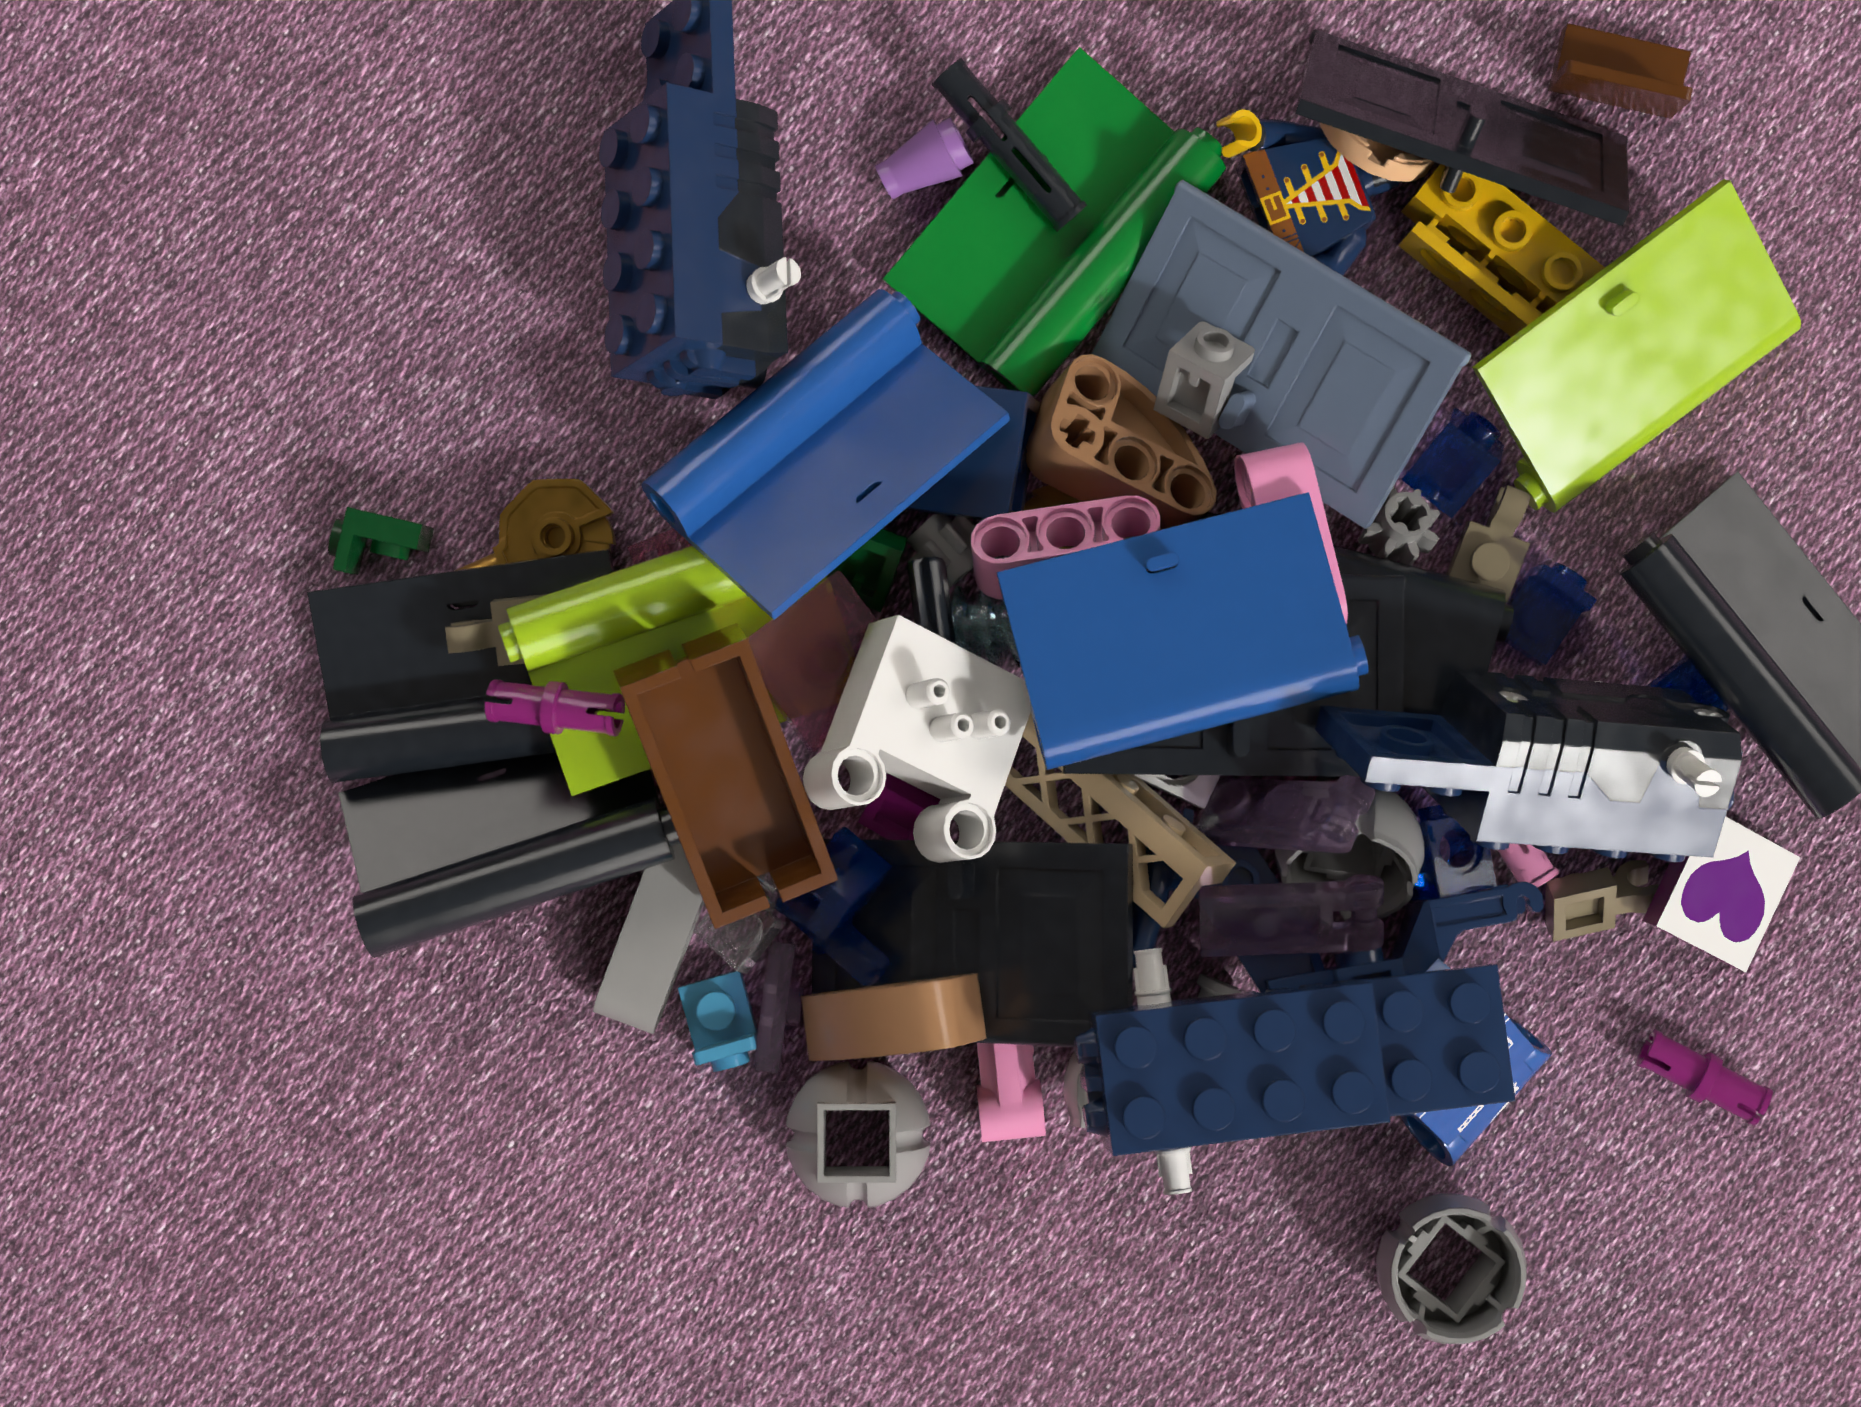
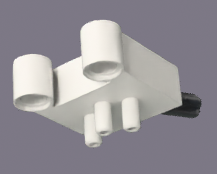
(926, 718)

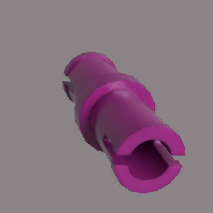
(555, 707)
(1704, 1077)

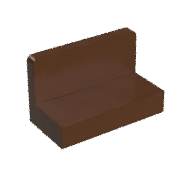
(1621, 71)

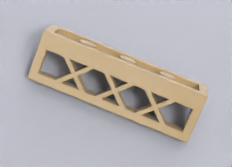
(1148, 823)

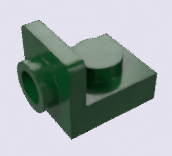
(388, 534)
(874, 567)

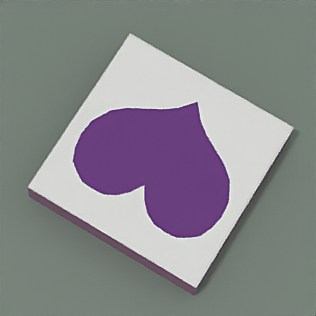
(1725, 899)

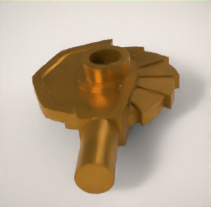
(551, 521)

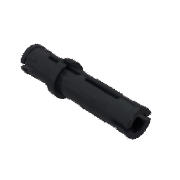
(960, 84)

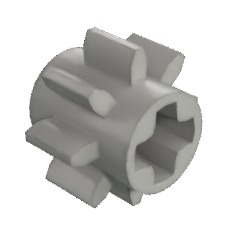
(1402, 528)
(945, 540)

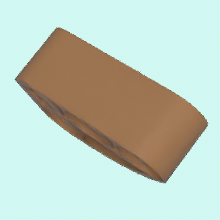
(1106, 441)
(894, 1018)

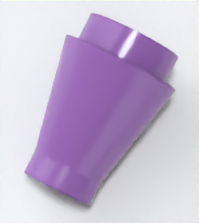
(926, 159)

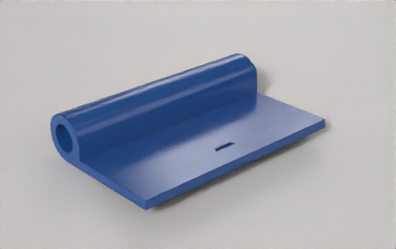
(823, 454)
(1167, 653)

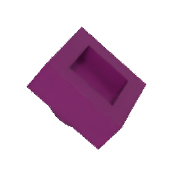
(896, 809)

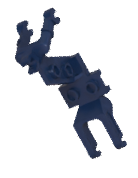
(1423, 937)

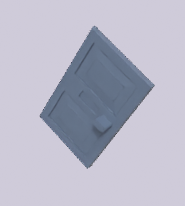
(1327, 355)

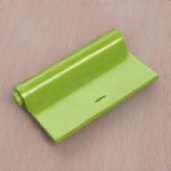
(1637, 347)
(614, 622)

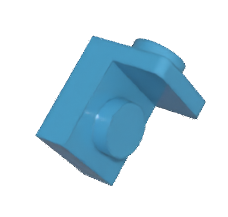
(720, 1020)

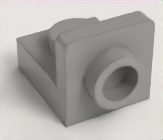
(1201, 377)

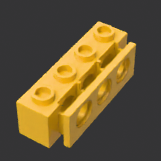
(1500, 244)

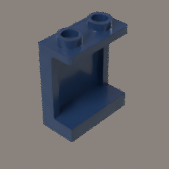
(993, 475)

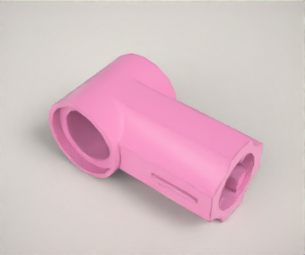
(1009, 1093)

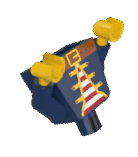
(1304, 187)

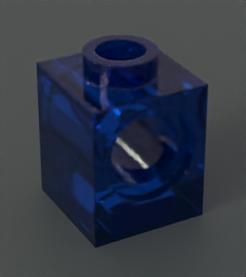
(1468, 866)

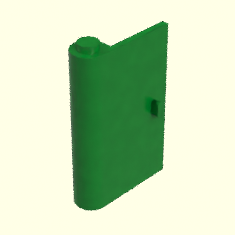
(997, 268)

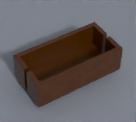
(726, 774)

